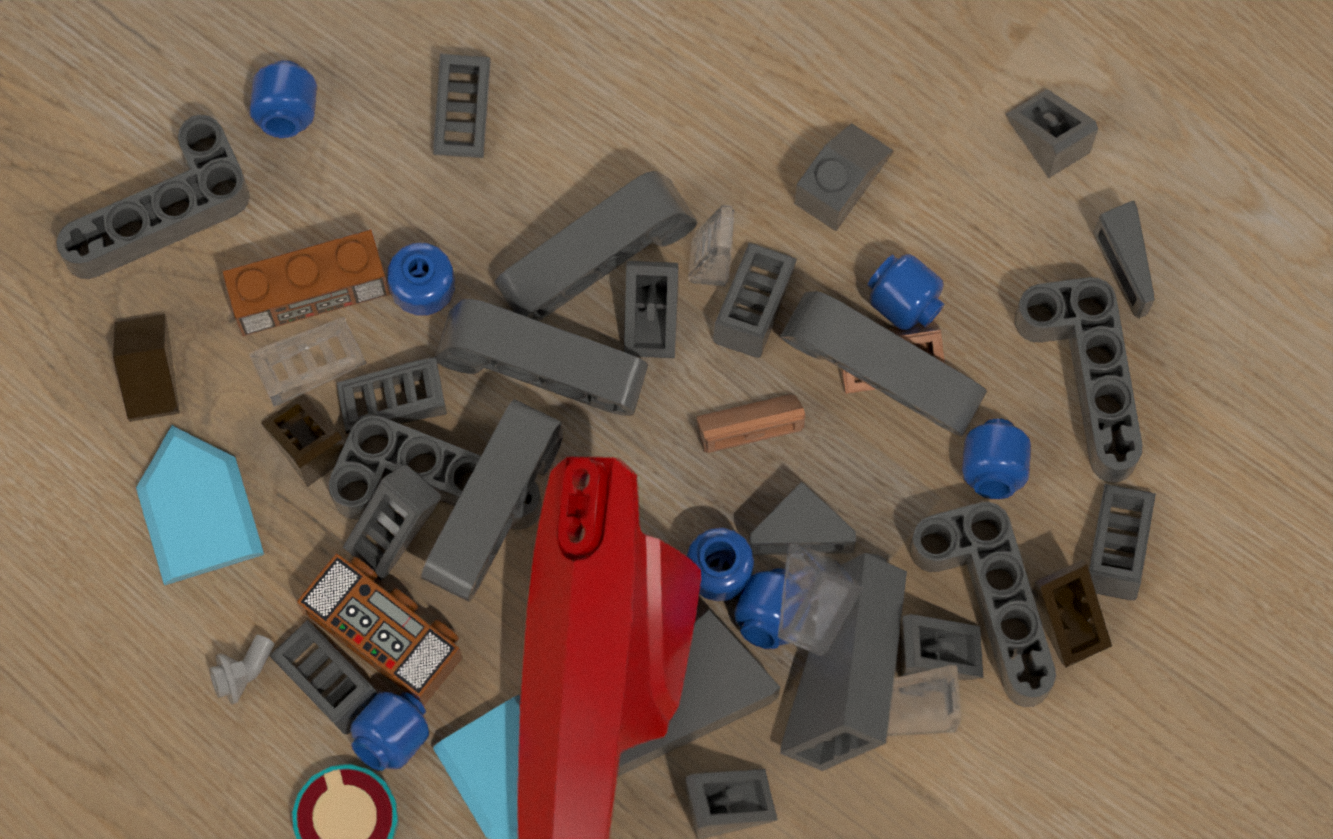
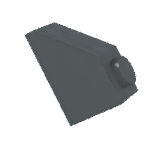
(841, 175)

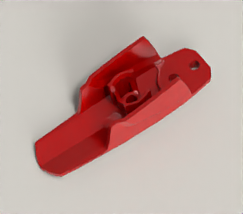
(600, 647)

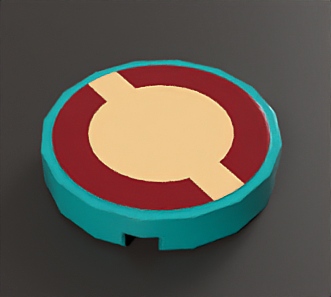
(345, 805)

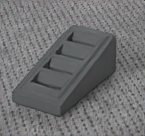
(462, 65)
(1124, 248)
(743, 329)
(406, 373)
(411, 499)
(1112, 573)
(347, 699)

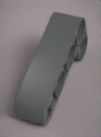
(151, 205)
(596, 244)
(540, 355)
(884, 361)
(1091, 378)
(401, 449)
(515, 455)
(994, 604)

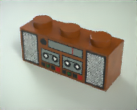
(306, 282)
(381, 627)

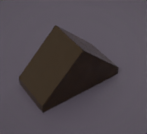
(145, 367)
(305, 439)
(1071, 613)

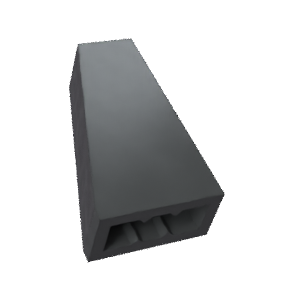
(717, 690)
(848, 690)

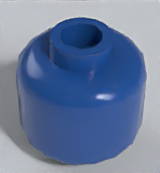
(283, 99)
(906, 291)
(424, 294)
(996, 459)
(726, 548)
(760, 609)
(389, 730)

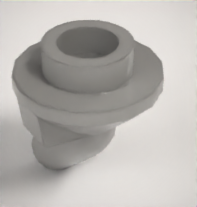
(232, 677)

